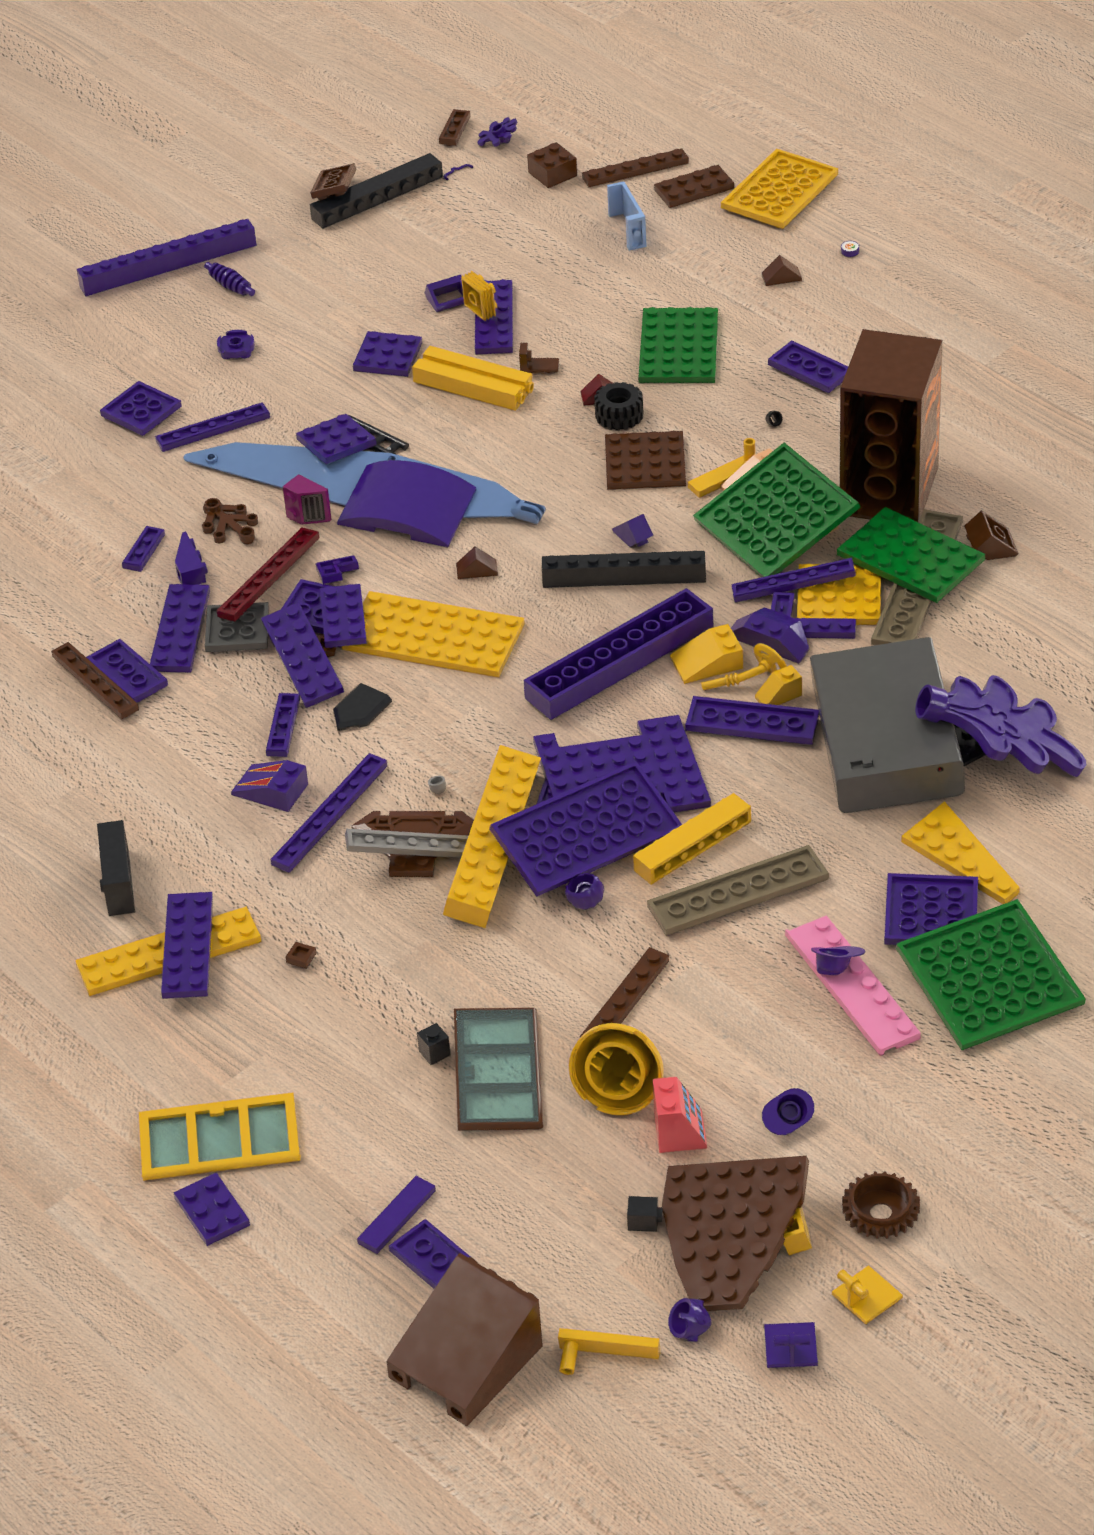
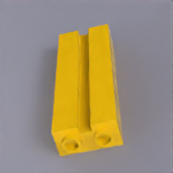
(472, 378)

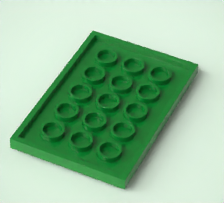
(678, 345)
(911, 554)

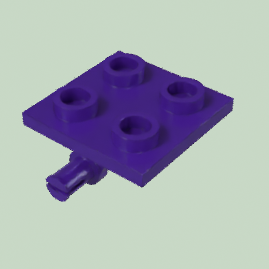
(790, 1345)

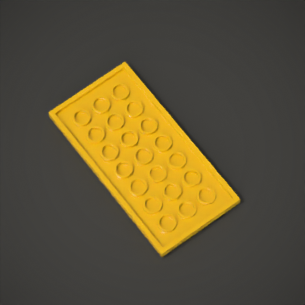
(438, 634)

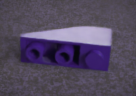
(188, 562)

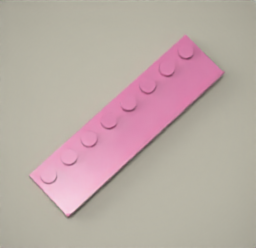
(856, 989)

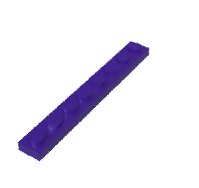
(328, 813)

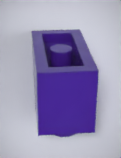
(634, 531)

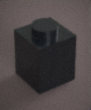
(433, 1044)
(643, 1213)

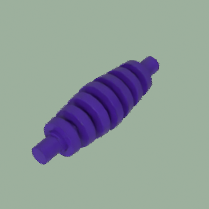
(229, 278)

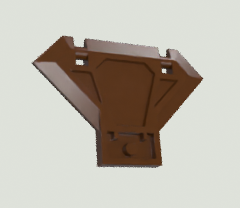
(419, 822)

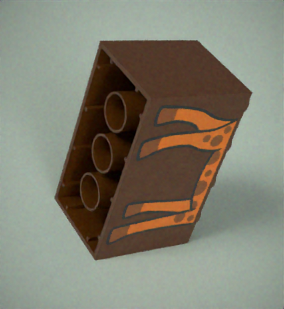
(890, 423)

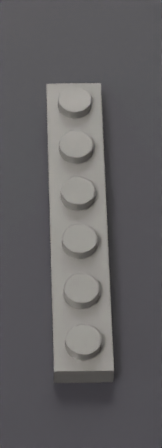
(405, 843)

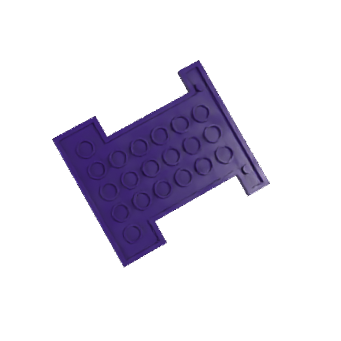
(659, 750)

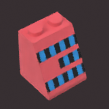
(677, 1117)

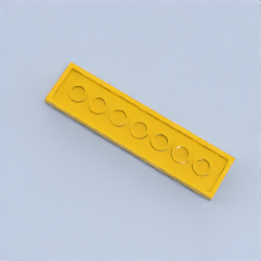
(145, 956)

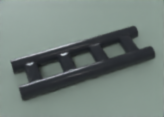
(382, 436)

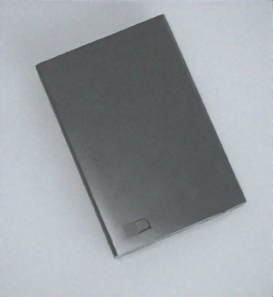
(871, 728)

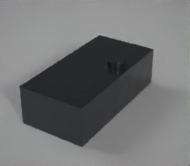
(115, 868)

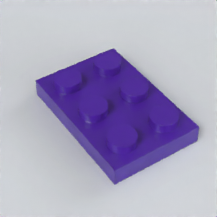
(211, 1209)

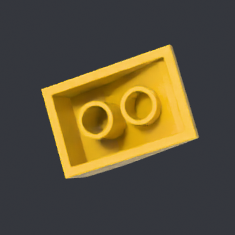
(708, 655)

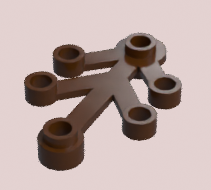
(214, 507)

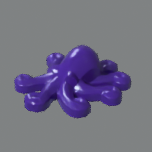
(498, 132)

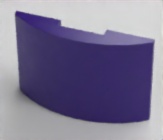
(409, 501)

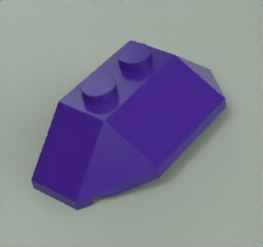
(774, 630)

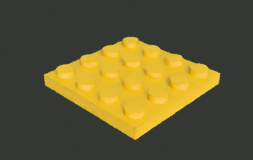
(844, 598)

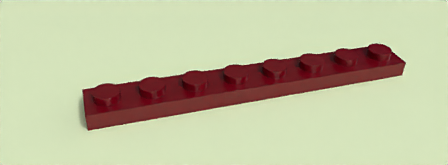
(267, 574)

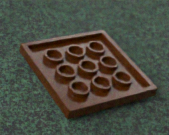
(645, 460)

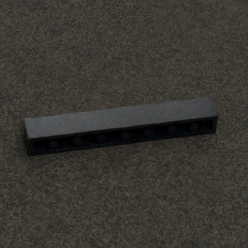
(376, 190)
(623, 569)

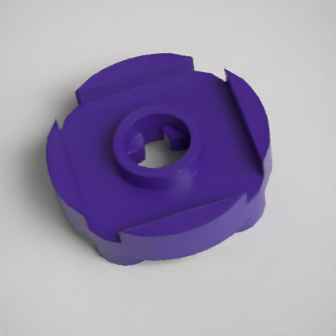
(229, 349)

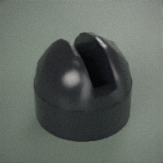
(776, 416)

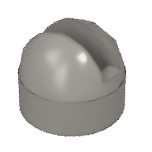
(437, 784)

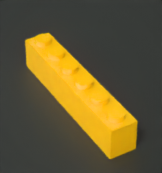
(692, 838)

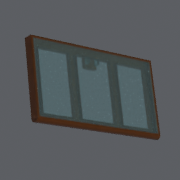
(497, 1069)

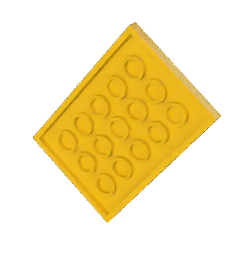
(779, 188)

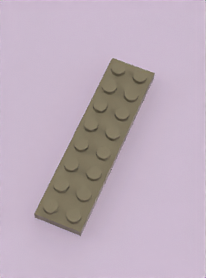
(737, 890)

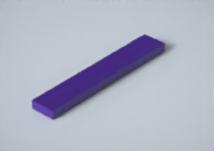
(212, 427)
(793, 580)

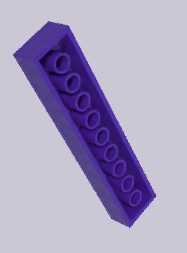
(618, 653)

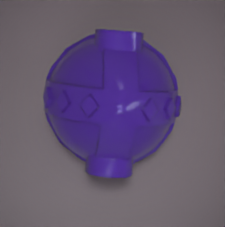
(689, 1319)

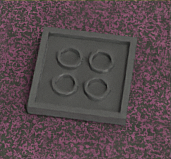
(243, 634)

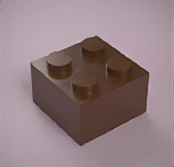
(552, 165)

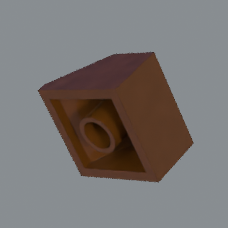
(990, 537)

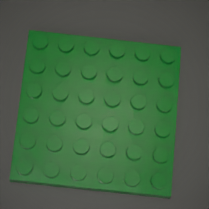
(776, 511)
(990, 974)

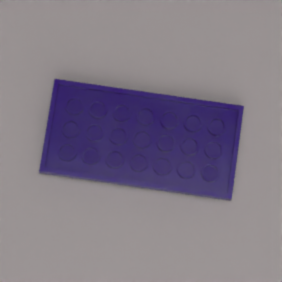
(585, 828)

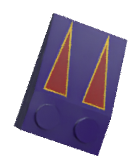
(273, 784)

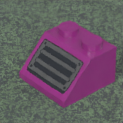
(306, 501)

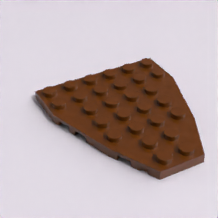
(730, 1223)

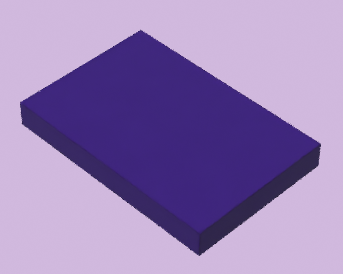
(426, 1252)

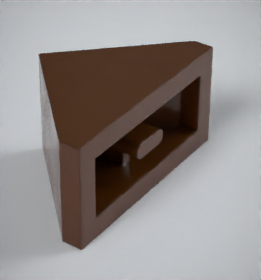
(781, 272)
(476, 564)

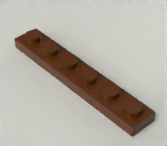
(635, 167)
(95, 680)
(631, 989)

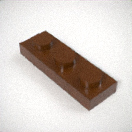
(454, 127)

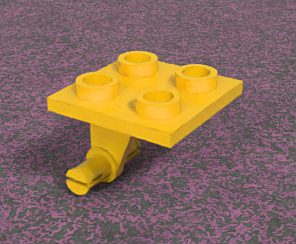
(866, 1293)

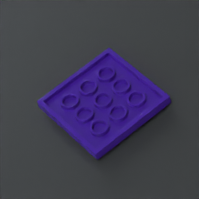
(926, 903)

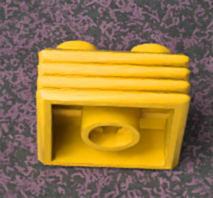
(479, 295)

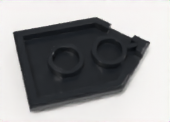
(360, 707)

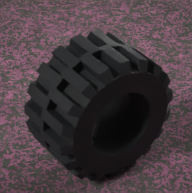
(619, 406)

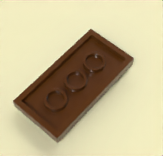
(333, 181)
(694, 186)

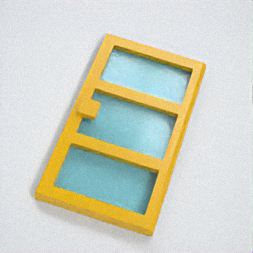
(218, 1136)

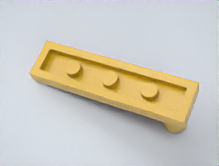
(715, 478)
(607, 1343)

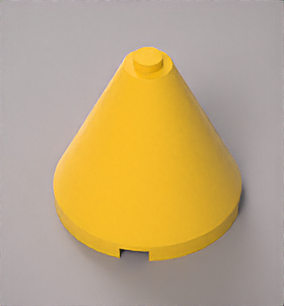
(615, 1068)

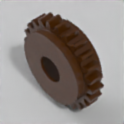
(881, 1189)

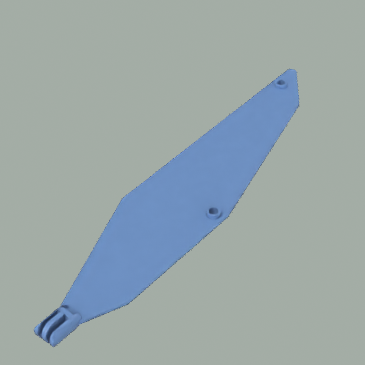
(280, 464)

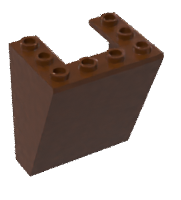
(468, 1338)

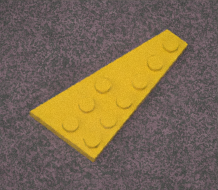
(954, 847)

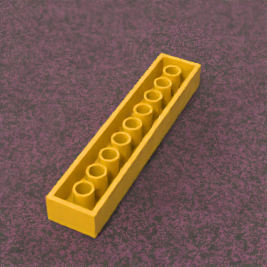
(483, 857)

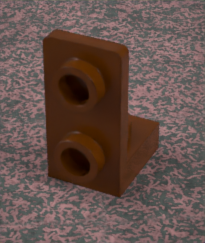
(536, 365)

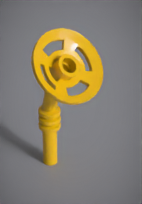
(766, 664)

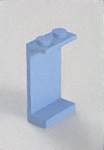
(622, 202)

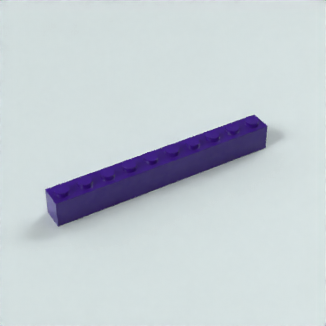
(166, 257)

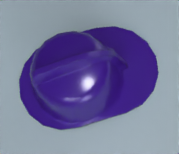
(835, 959)
(788, 1111)

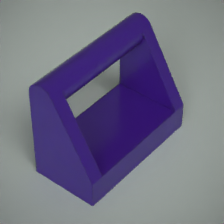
(442, 287)

